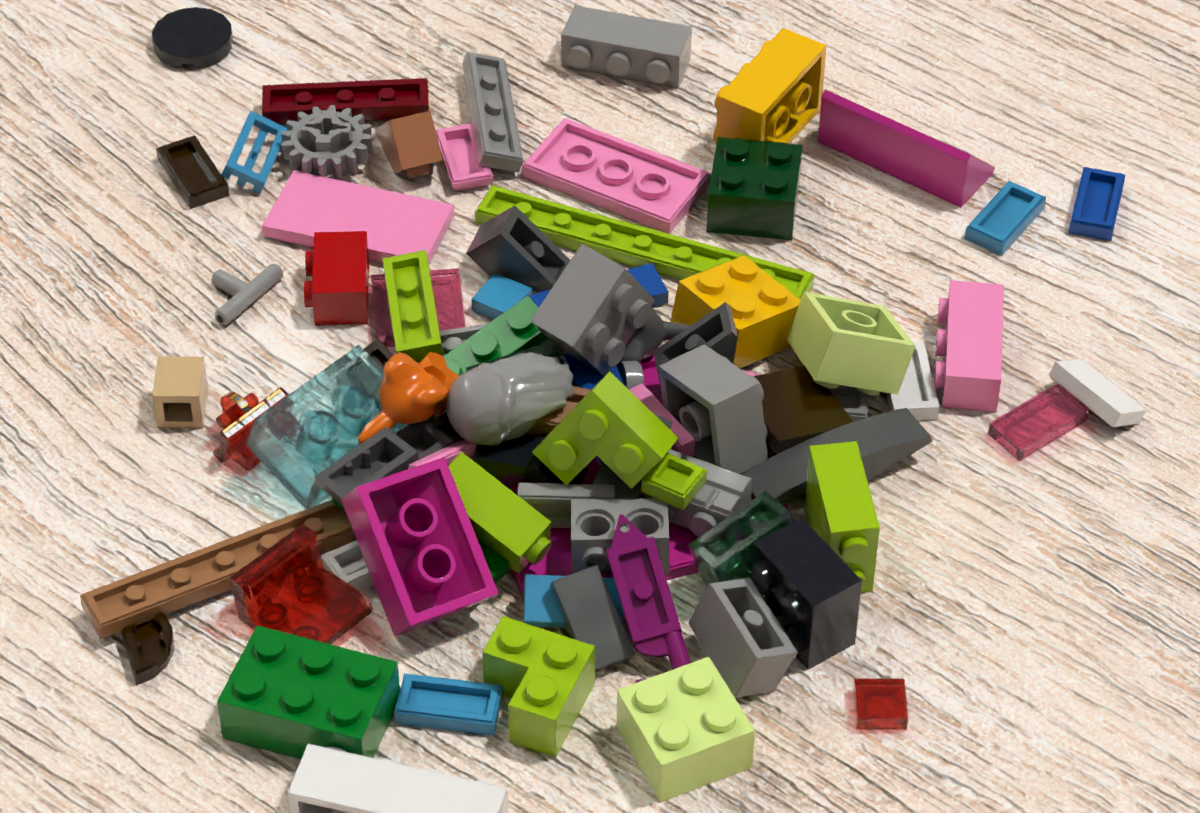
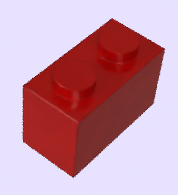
(338, 278)

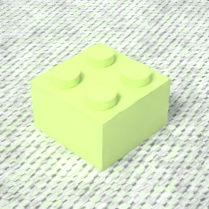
(850, 344)
(685, 729)

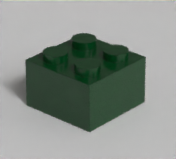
(754, 188)

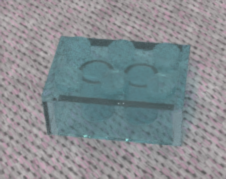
(318, 424)

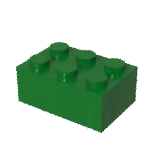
(306, 693)

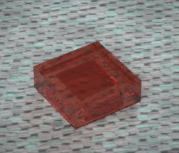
(880, 704)

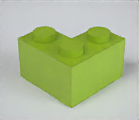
(614, 428)
(543, 677)

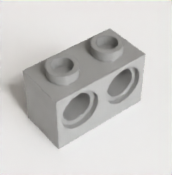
(595, 525)

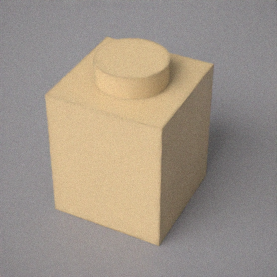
(180, 392)

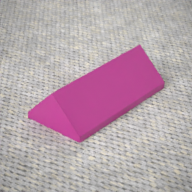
(900, 150)

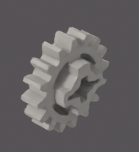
(327, 142)

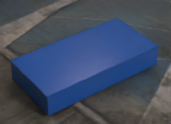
(1097, 203)

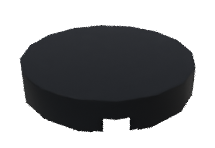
(192, 37)

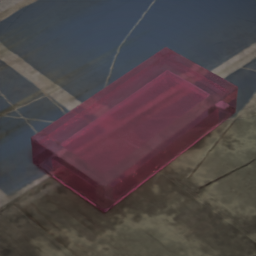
(1038, 422)

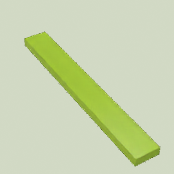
(628, 242)

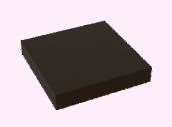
(797, 408)

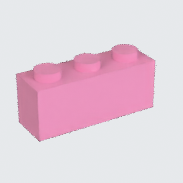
(970, 346)

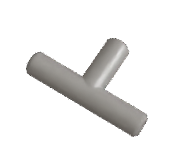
(243, 293)

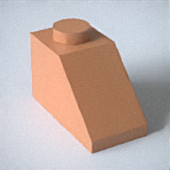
(410, 144)

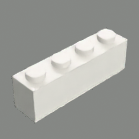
(352, 783)

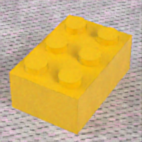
(774, 92)

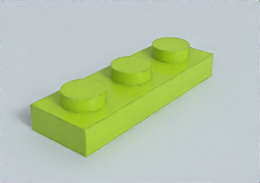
(412, 305)

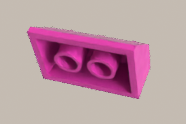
(419, 546)

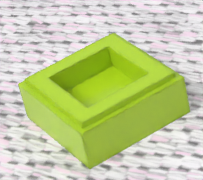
(674, 481)

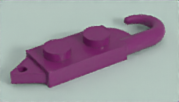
(645, 595)

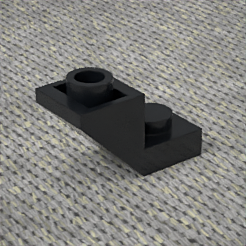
(514, 461)

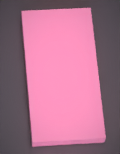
(616, 175)
(392, 220)

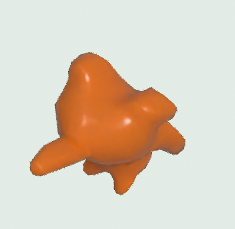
(410, 392)

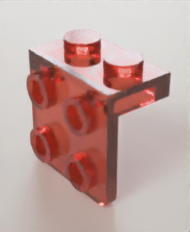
(295, 594)

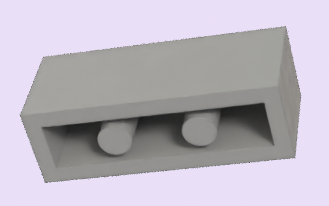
(626, 46)

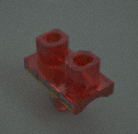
(237, 423)

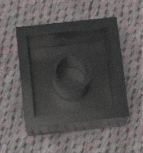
(807, 591)

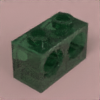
(727, 548)

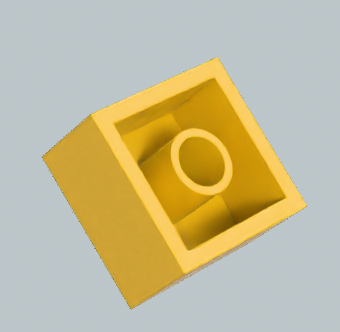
(759, 306)

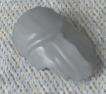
(507, 397)

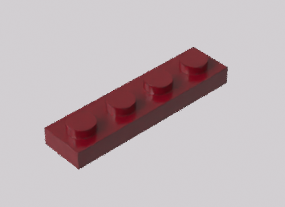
(370, 98)

